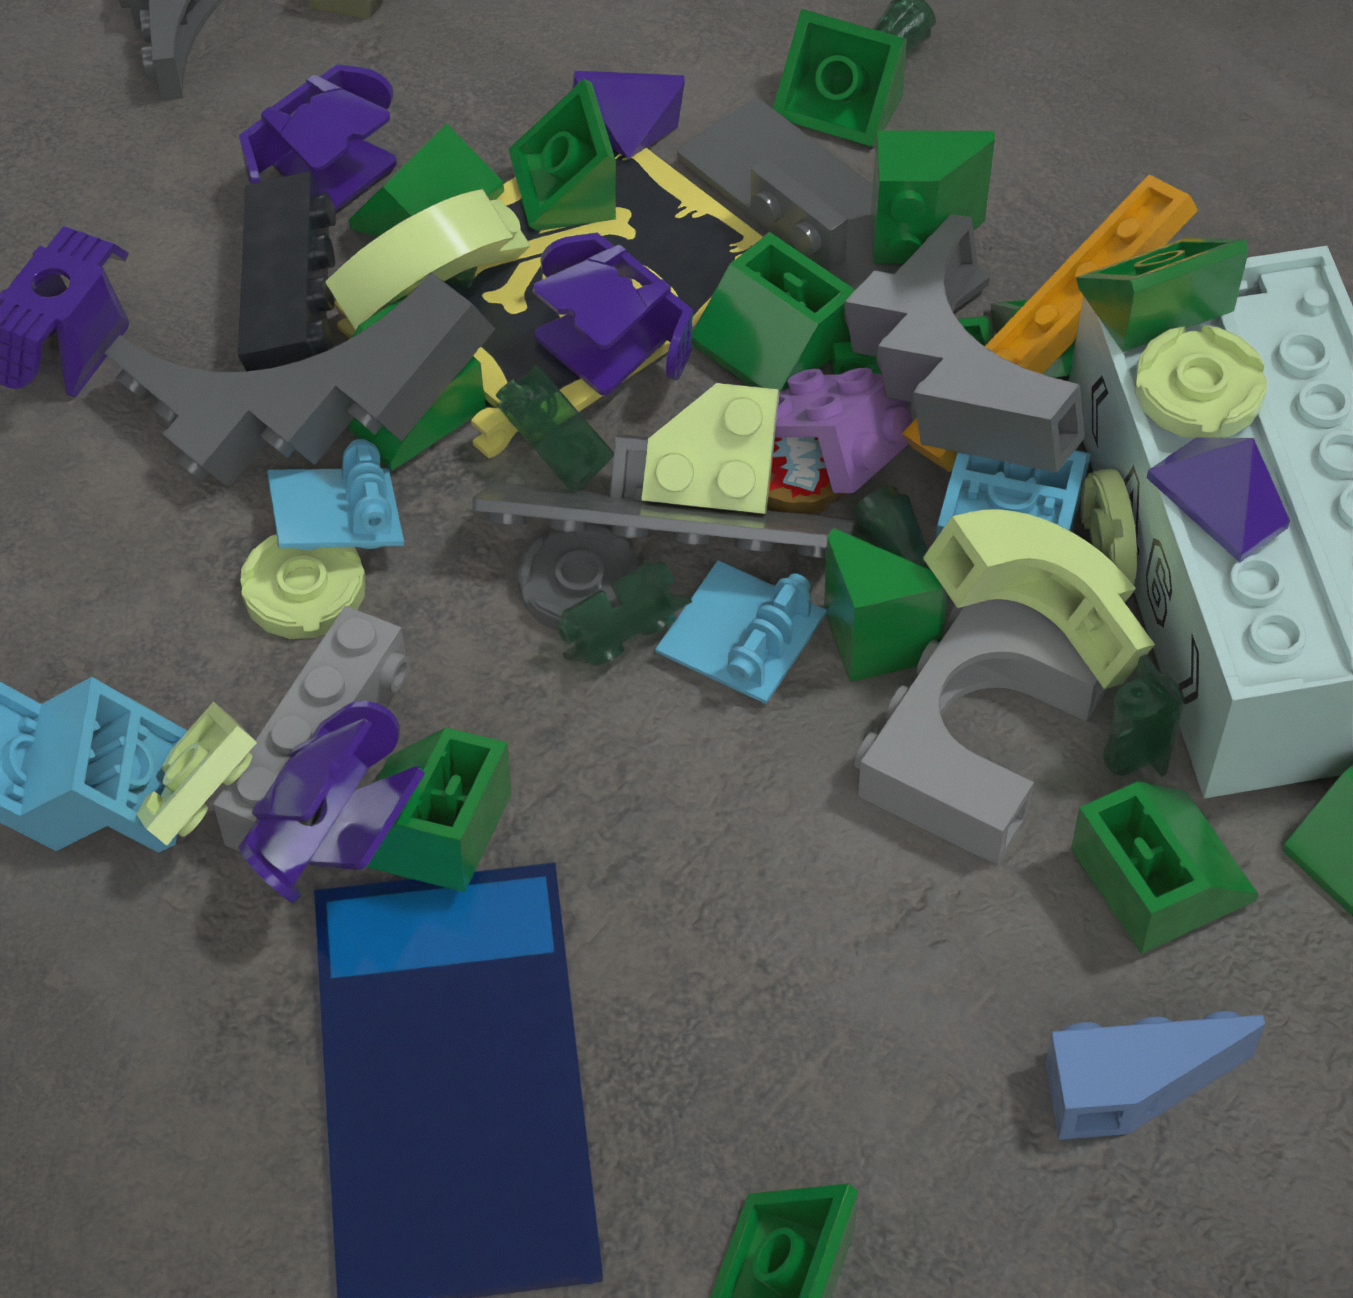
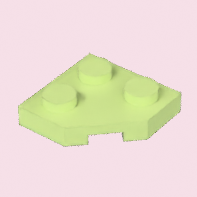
(715, 451)
(206, 756)

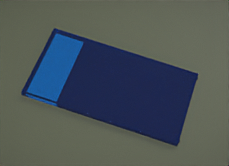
(453, 1089)

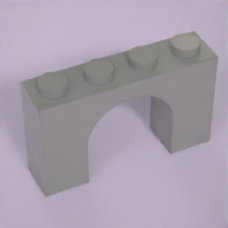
(930, 777)

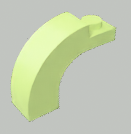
(438, 240)
(1050, 570)

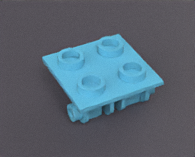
(336, 505)
(743, 630)

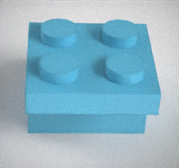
(994, 484)
(80, 763)

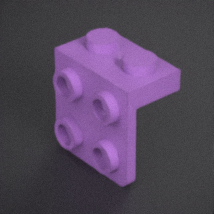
(850, 417)

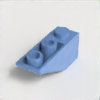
(1129, 1074)

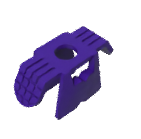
(325, 133)
(83, 314)
(606, 320)
(327, 773)

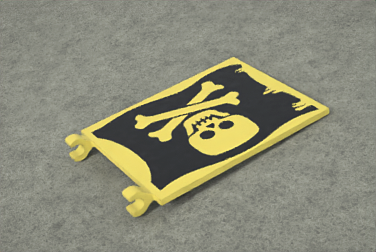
(661, 224)

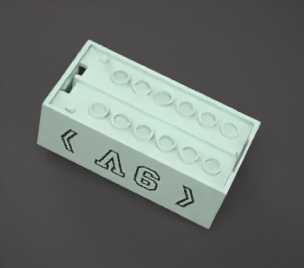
(1268, 638)

